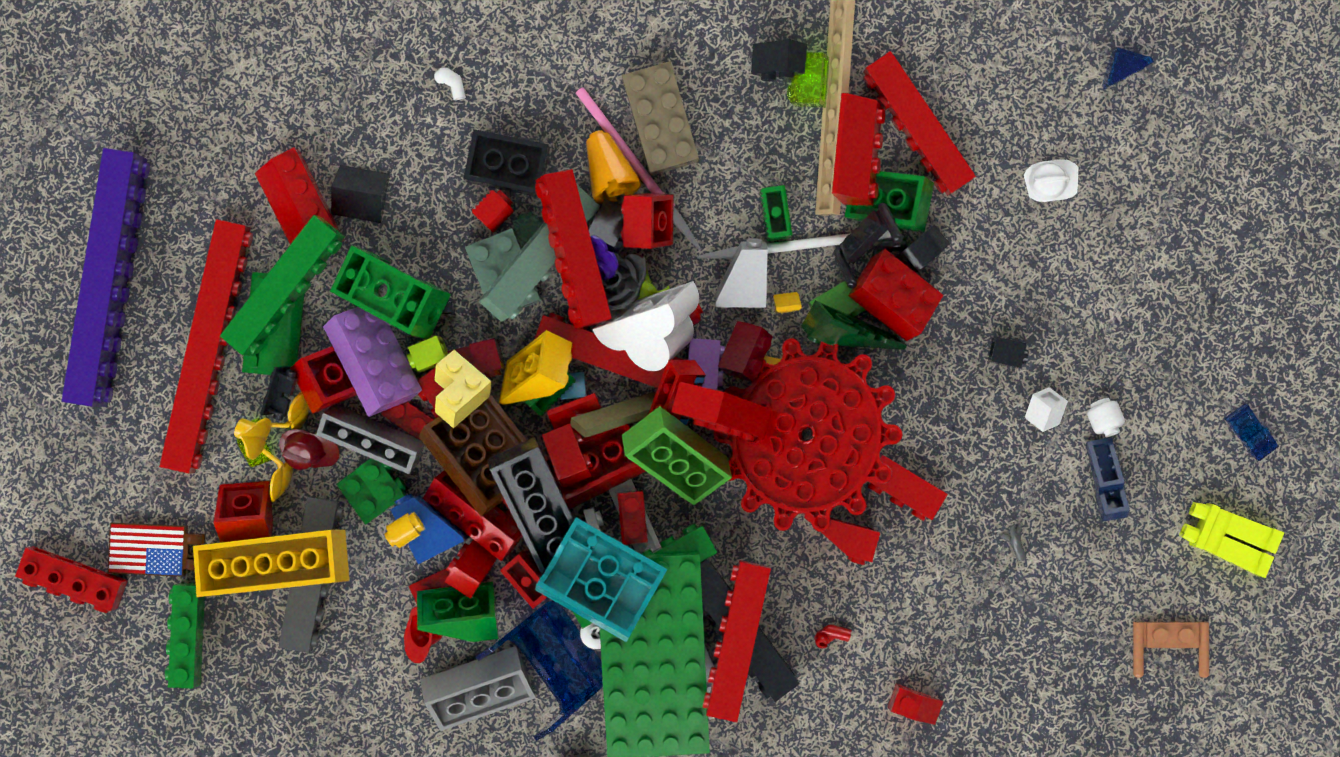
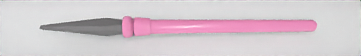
(645, 177)

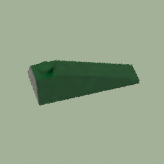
(836, 327)

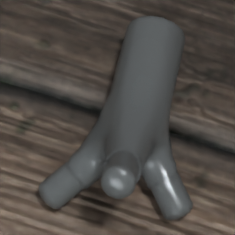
(1015, 542)

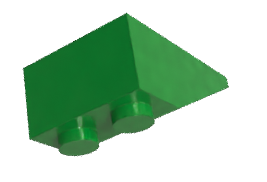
(906, 197)
(456, 615)

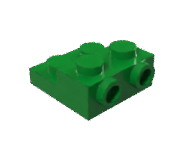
(372, 489)

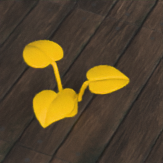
(255, 436)

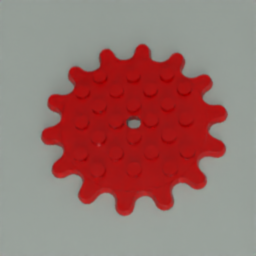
(846, 442)

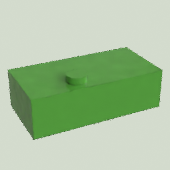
(676, 456)

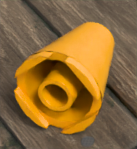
(609, 169)

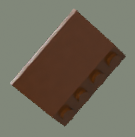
(466, 448)

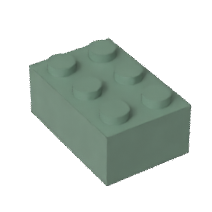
(491, 258)

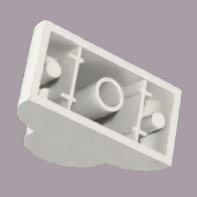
(652, 327)

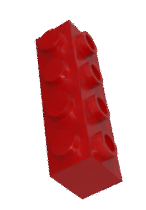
(493, 530)
(71, 579)

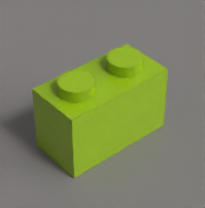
(427, 353)

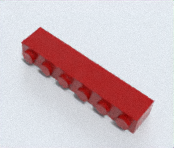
(918, 123)
(572, 248)
(590, 350)
(737, 641)

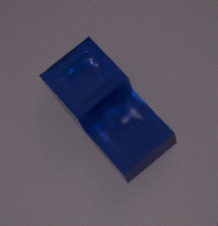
(1251, 432)

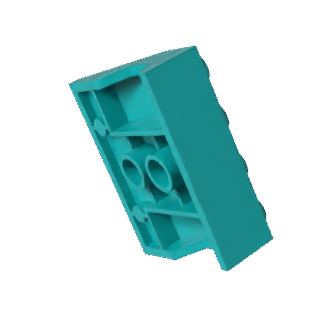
(601, 579)

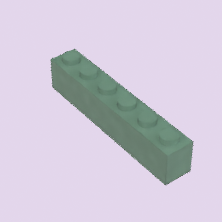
(527, 269)

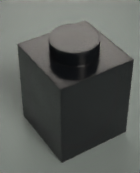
(1008, 352)

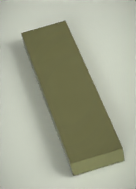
(613, 415)

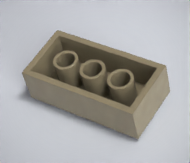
(660, 118)

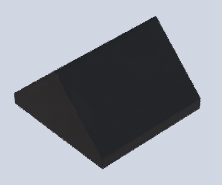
(359, 193)

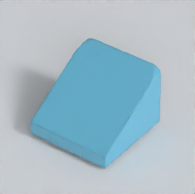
(578, 388)

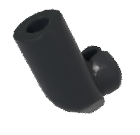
(889, 245)

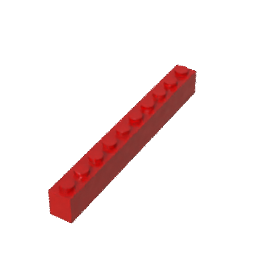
(205, 347)

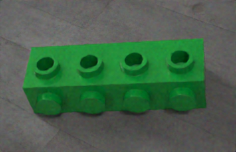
(185, 637)

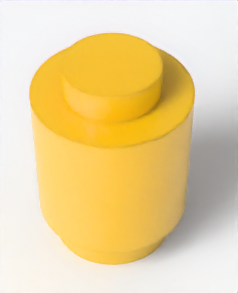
(404, 530)

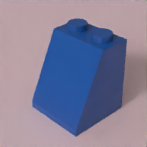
(439, 531)

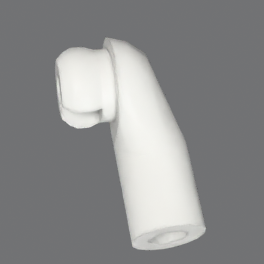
(447, 76)

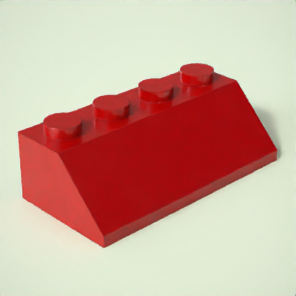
(858, 150)
(292, 192)

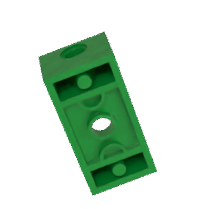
(409, 302)

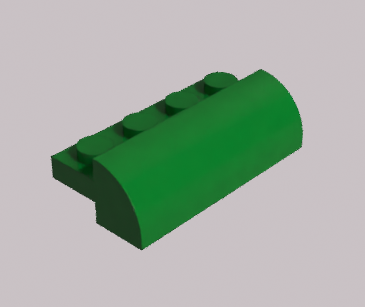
(280, 347)

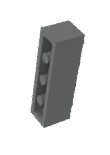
(370, 438)

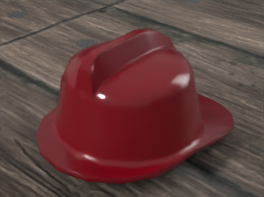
(307, 450)

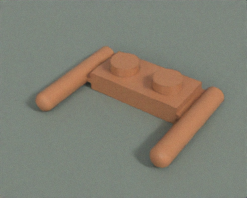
(1170, 636)

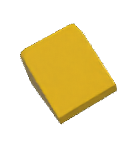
(787, 302)

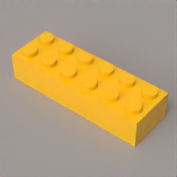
(271, 563)

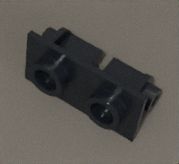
(281, 381)

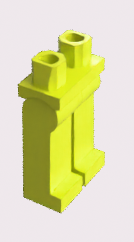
(1211, 537)

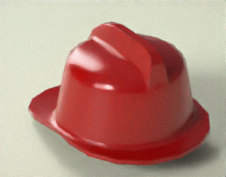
(418, 642)

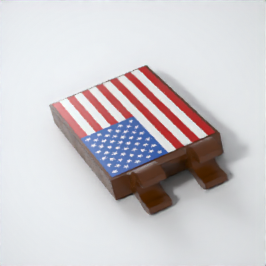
(151, 549)

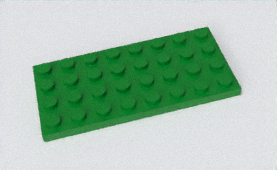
(659, 675)

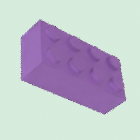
(372, 360)

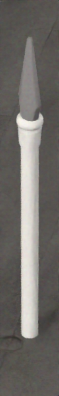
(788, 245)

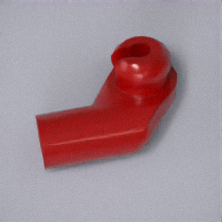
(829, 633)

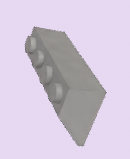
(477, 688)

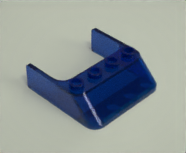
(558, 656)

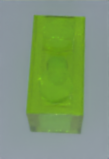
(811, 88)

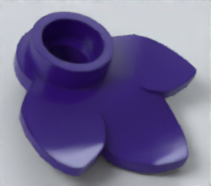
(605, 259)

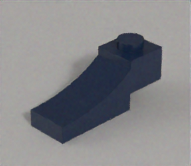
(1107, 479)

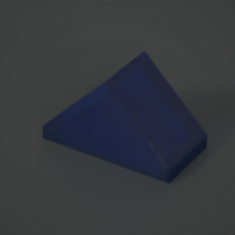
(1124, 64)

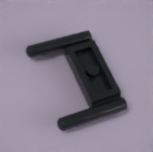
(863, 238)

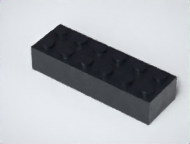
(533, 499)
(766, 663)

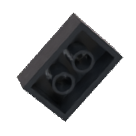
(505, 162)

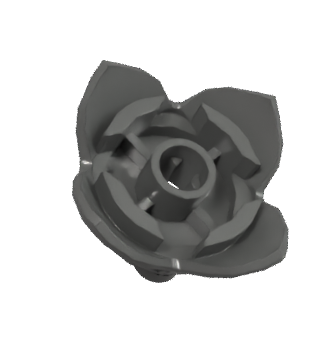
(629, 280)

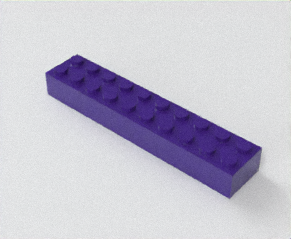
(105, 278)

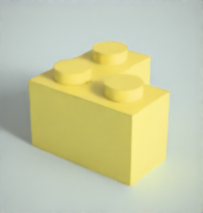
(463, 388)

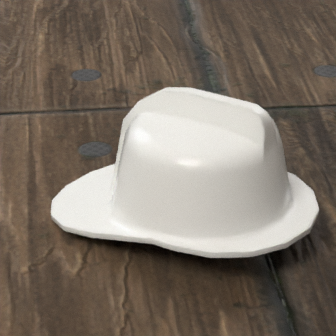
(1052, 180)

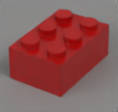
(896, 295)

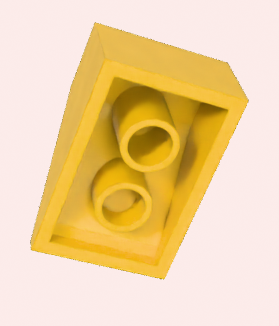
(537, 369)

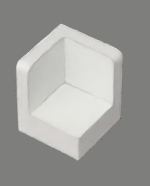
(1046, 409)

